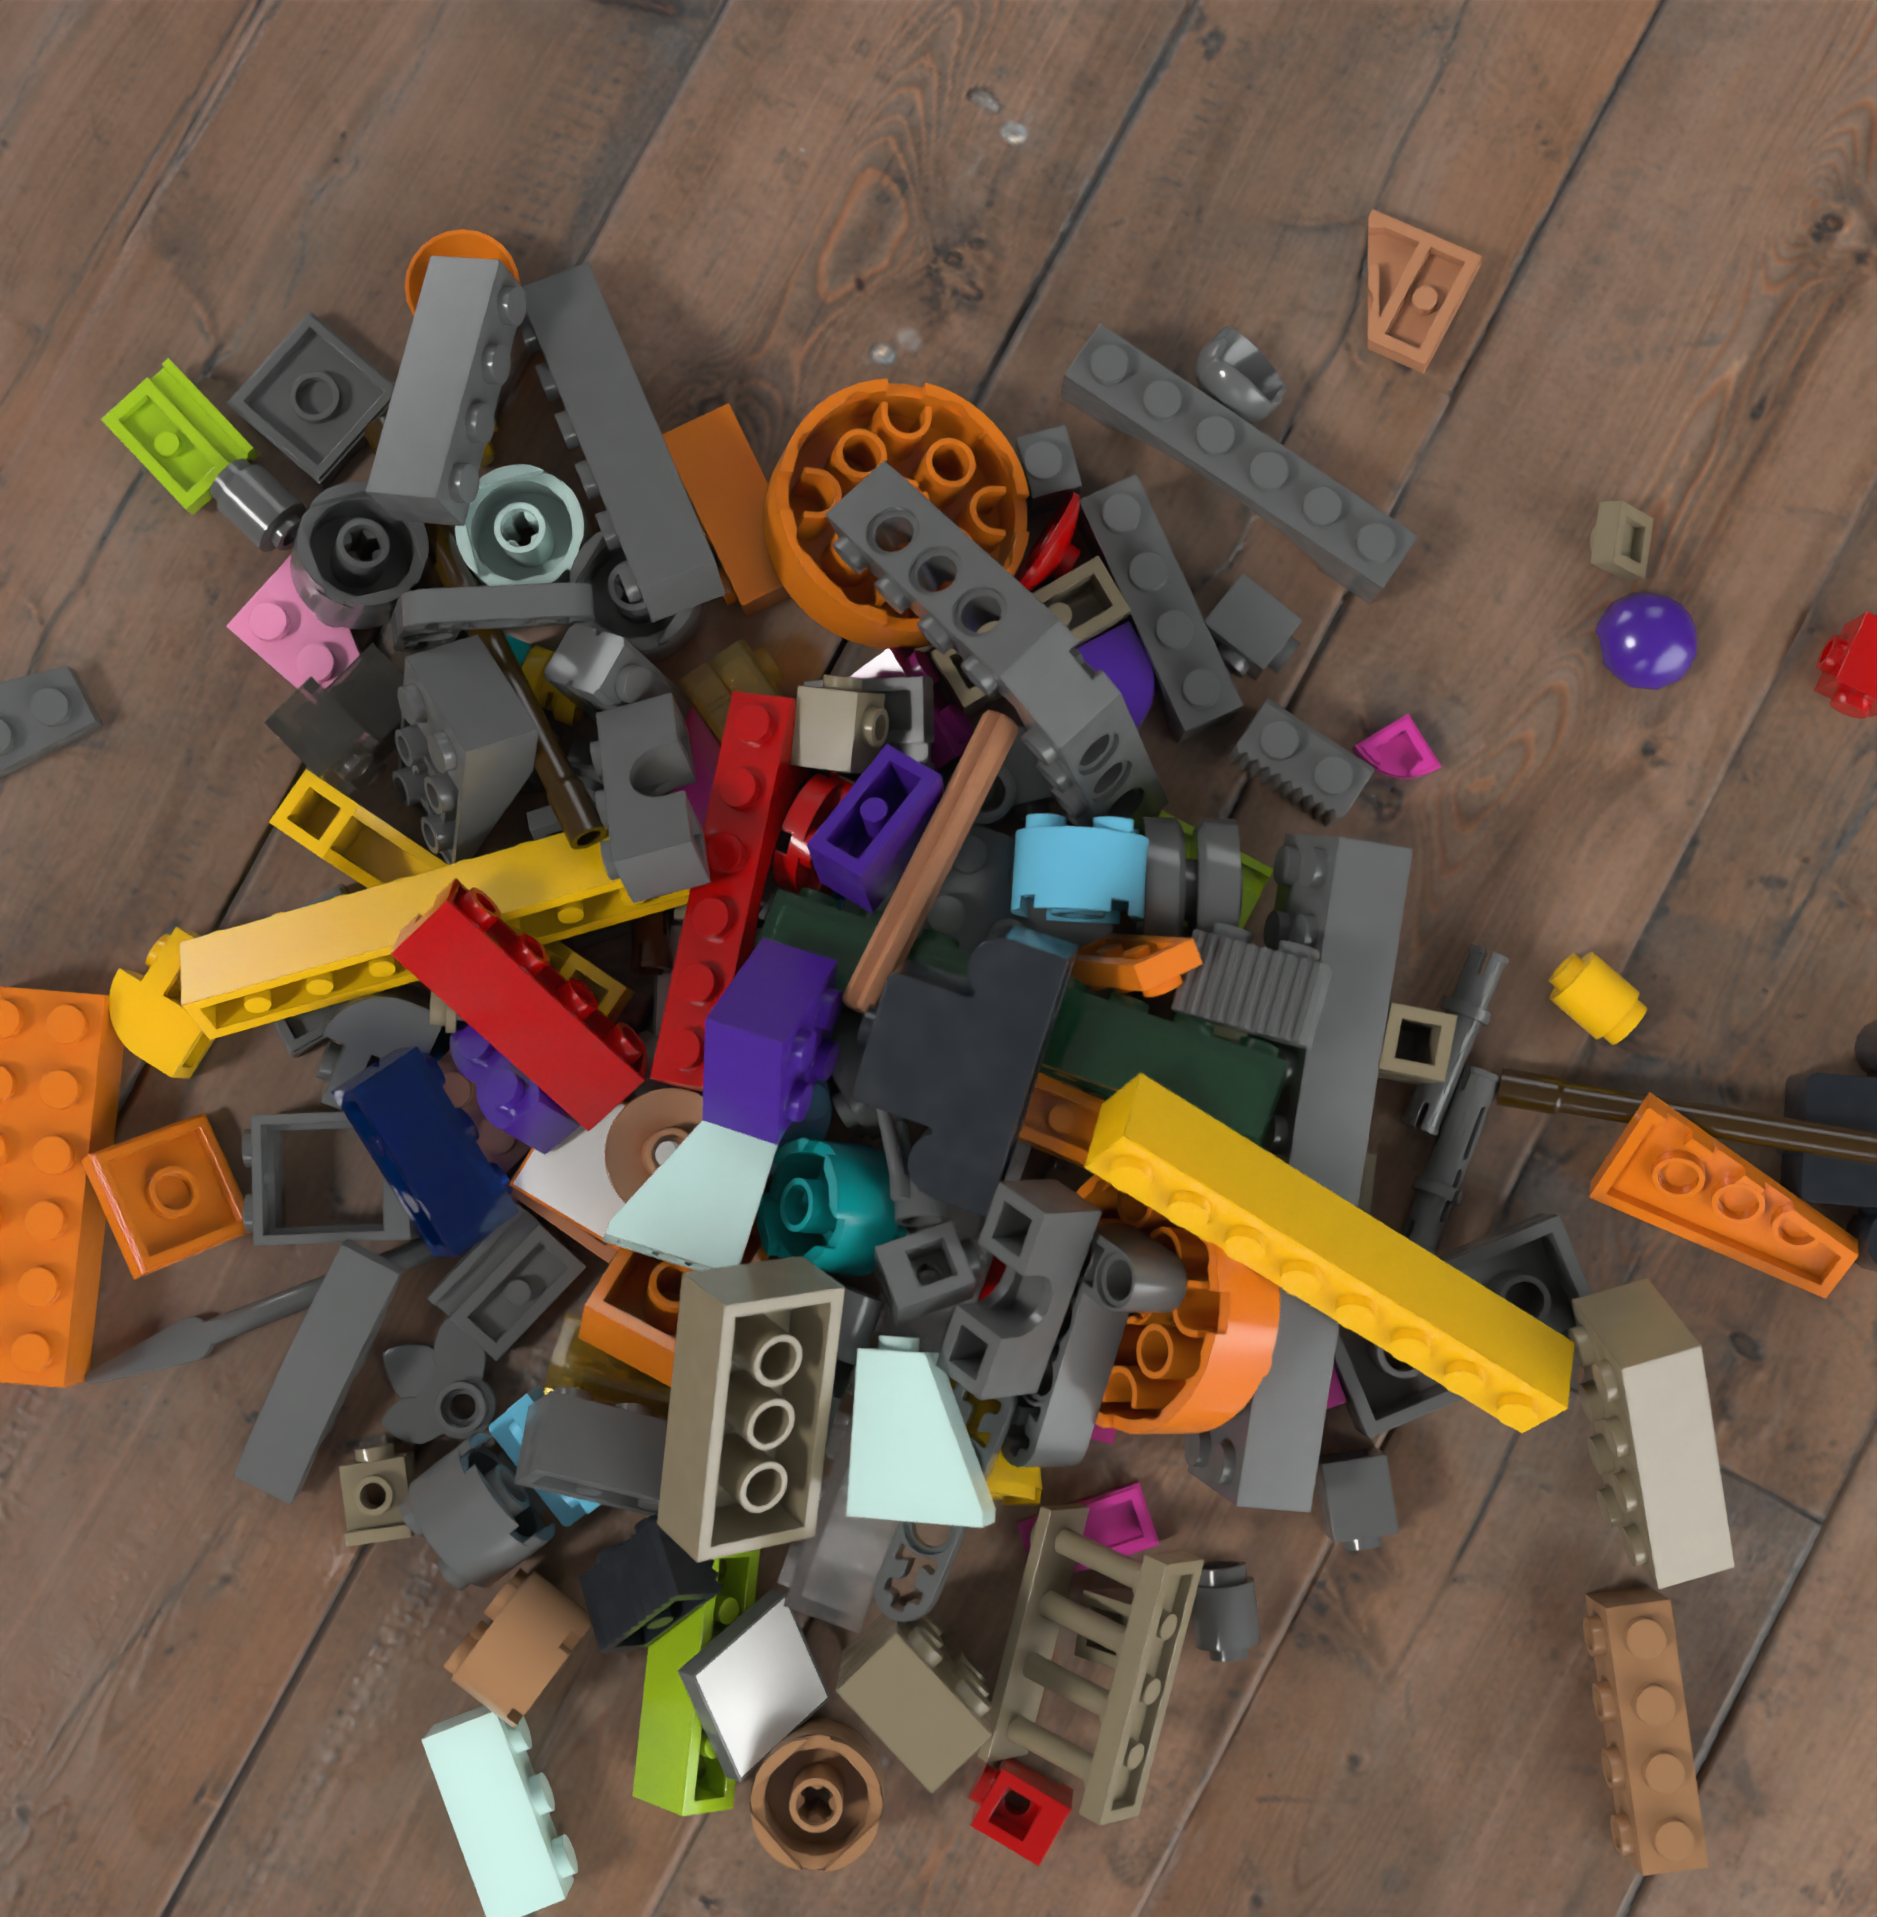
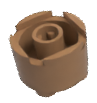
(523, 1647)
(817, 1832)

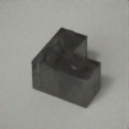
(347, 726)

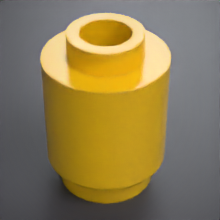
(1596, 997)

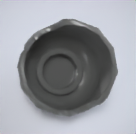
(1239, 376)

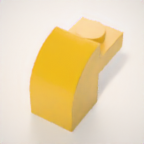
(150, 1013)

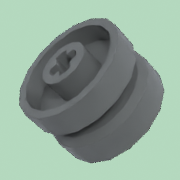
(1194, 889)

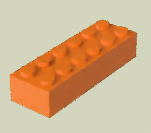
(55, 1109)

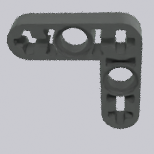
(436, 615)

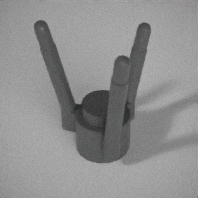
(911, 1205)

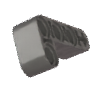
(1119, 1276)

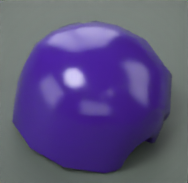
(1647, 640)

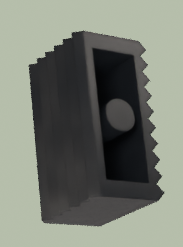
(644, 1588)

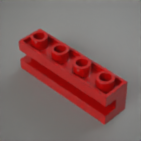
(523, 1003)

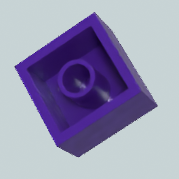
(770, 1041)

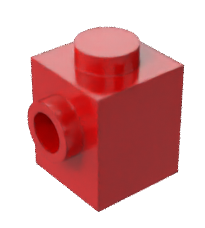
(1851, 668)

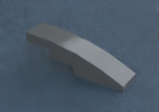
(318, 1371)

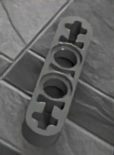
(928, 1579)

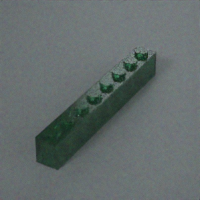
(1094, 1039)

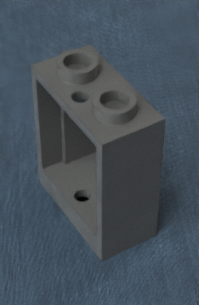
(266, 1204)

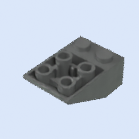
(460, 745)

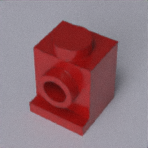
(1022, 1829)

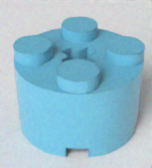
(1080, 870)

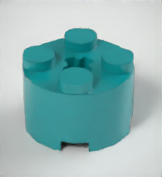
(828, 1206)

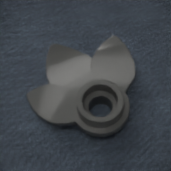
(429, 1383)

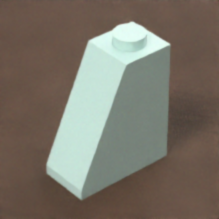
(698, 1201)
(911, 1442)

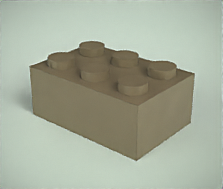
(917, 1695)

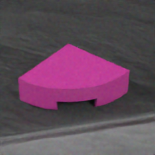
(1398, 751)

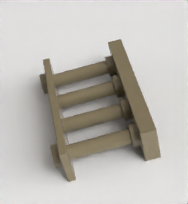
(1143, 1675)

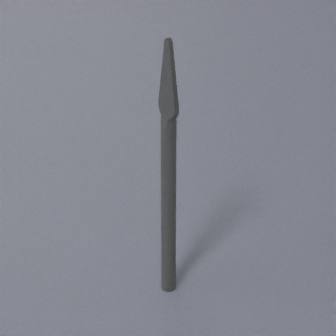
(195, 1338)

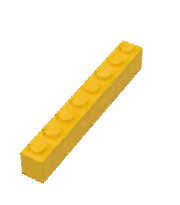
(346, 943)
(1330, 1254)

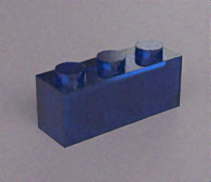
(427, 1150)

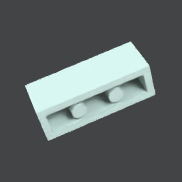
(500, 1813)

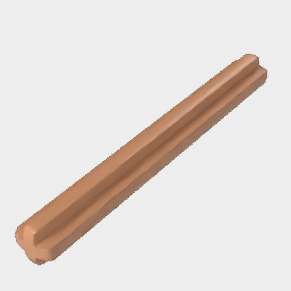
(931, 859)

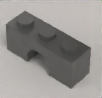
(652, 837)
(1008, 1336)

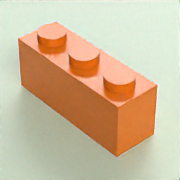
(729, 504)

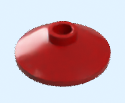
(1052, 551)

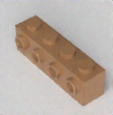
(1645, 1730)

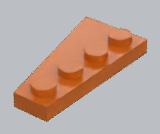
(1710, 1195)

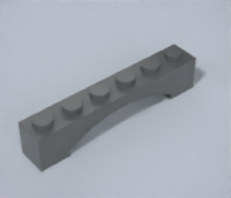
(1319, 515)

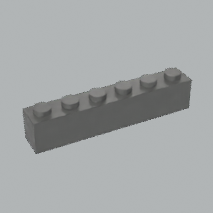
(622, 445)

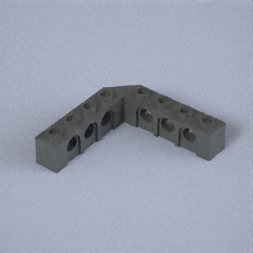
(1069, 709)

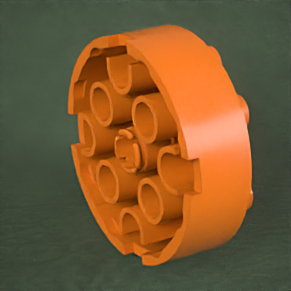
(933, 443)
(1205, 1357)

